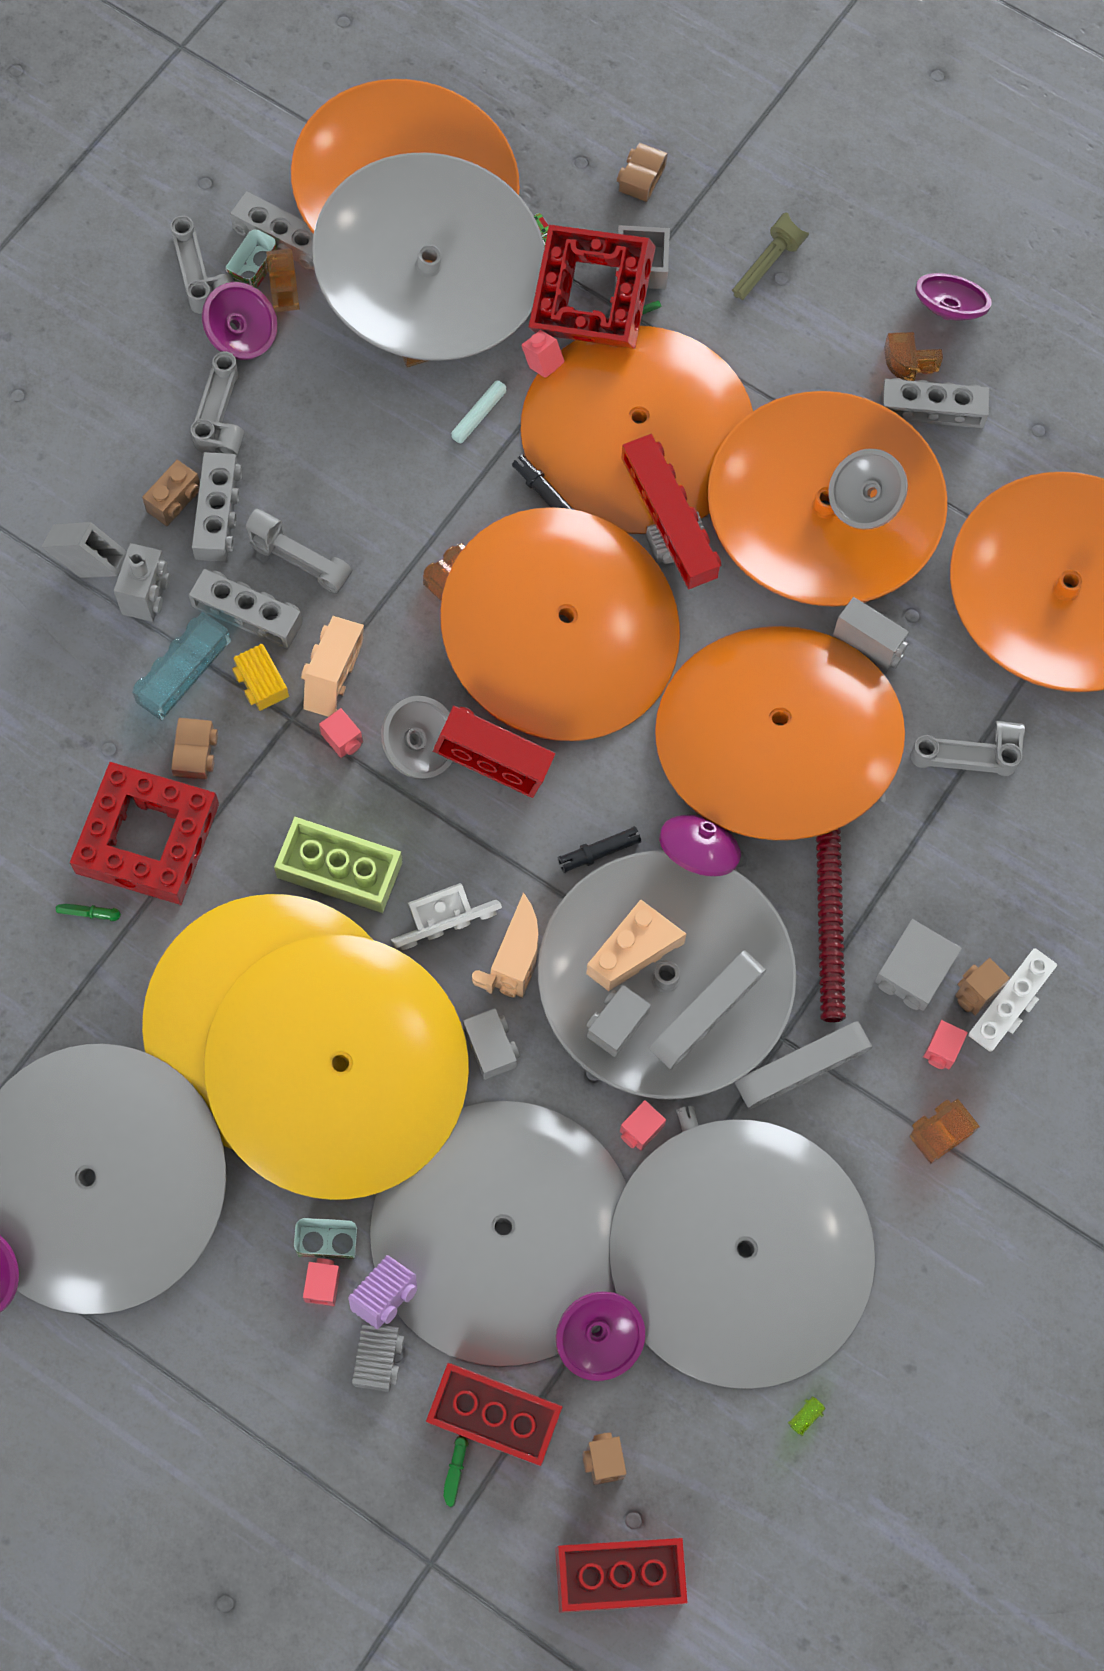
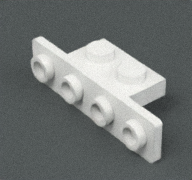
(442, 911)
(1012, 1000)

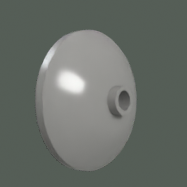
(856, 479)
(424, 721)

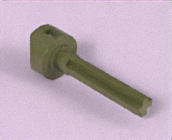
(785, 236)

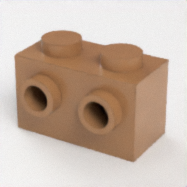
(171, 492)
(981, 986)
(604, 1459)

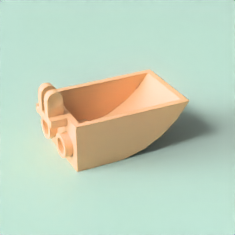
(516, 955)

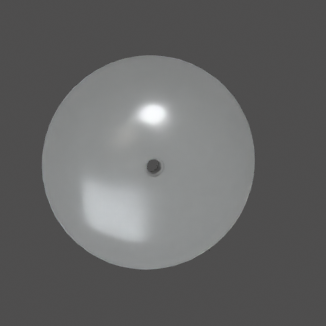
(436, 209)
(720, 922)
(153, 1188)
(489, 1292)
(730, 1314)

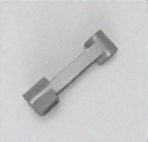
(192, 264)
(214, 402)
(267, 536)
(974, 755)

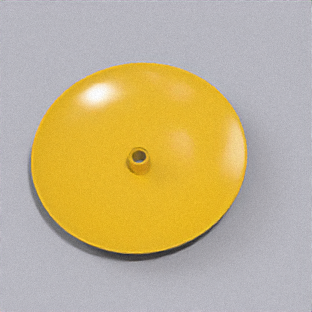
(209, 960)
(276, 1080)

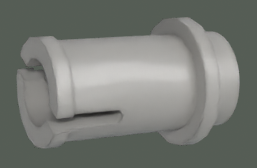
(687, 1118)

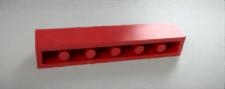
(670, 511)

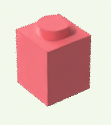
(542, 353)
(341, 733)
(945, 1045)
(642, 1126)
(321, 1282)

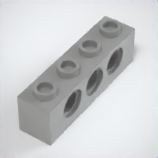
(274, 221)
(946, 412)
(216, 468)
(278, 631)

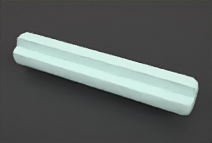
(478, 411)

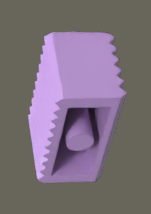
(383, 1292)

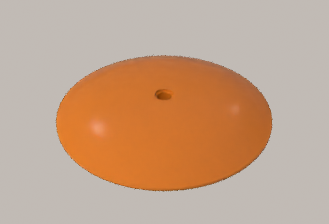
(387, 121)
(589, 407)
(771, 489)
(1013, 572)
(530, 665)
(787, 779)

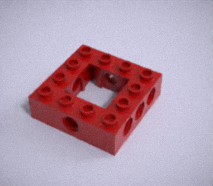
(570, 245)
(162, 879)

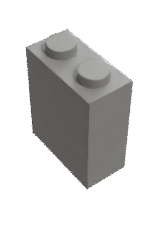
(85, 549)
(872, 634)
(917, 965)

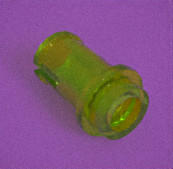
(807, 1415)

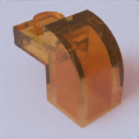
(283, 280)
(906, 361)

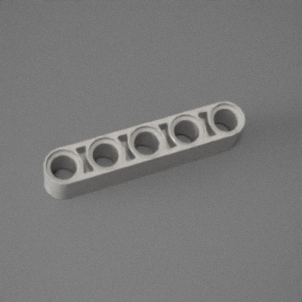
(707, 1009)
(803, 1065)

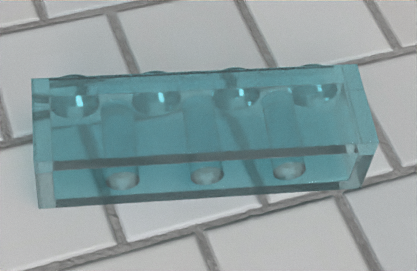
(181, 665)

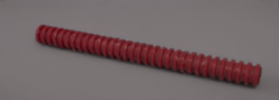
(830, 927)

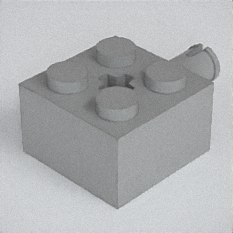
(660, 239)
(142, 582)

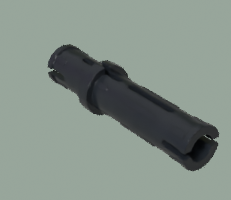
(536, 480)
(589, 853)

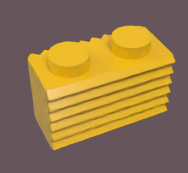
(260, 677)

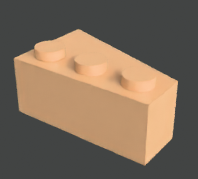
(330, 665)
(634, 945)

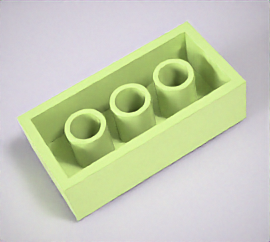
(338, 864)

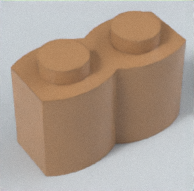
(642, 171)
(193, 748)

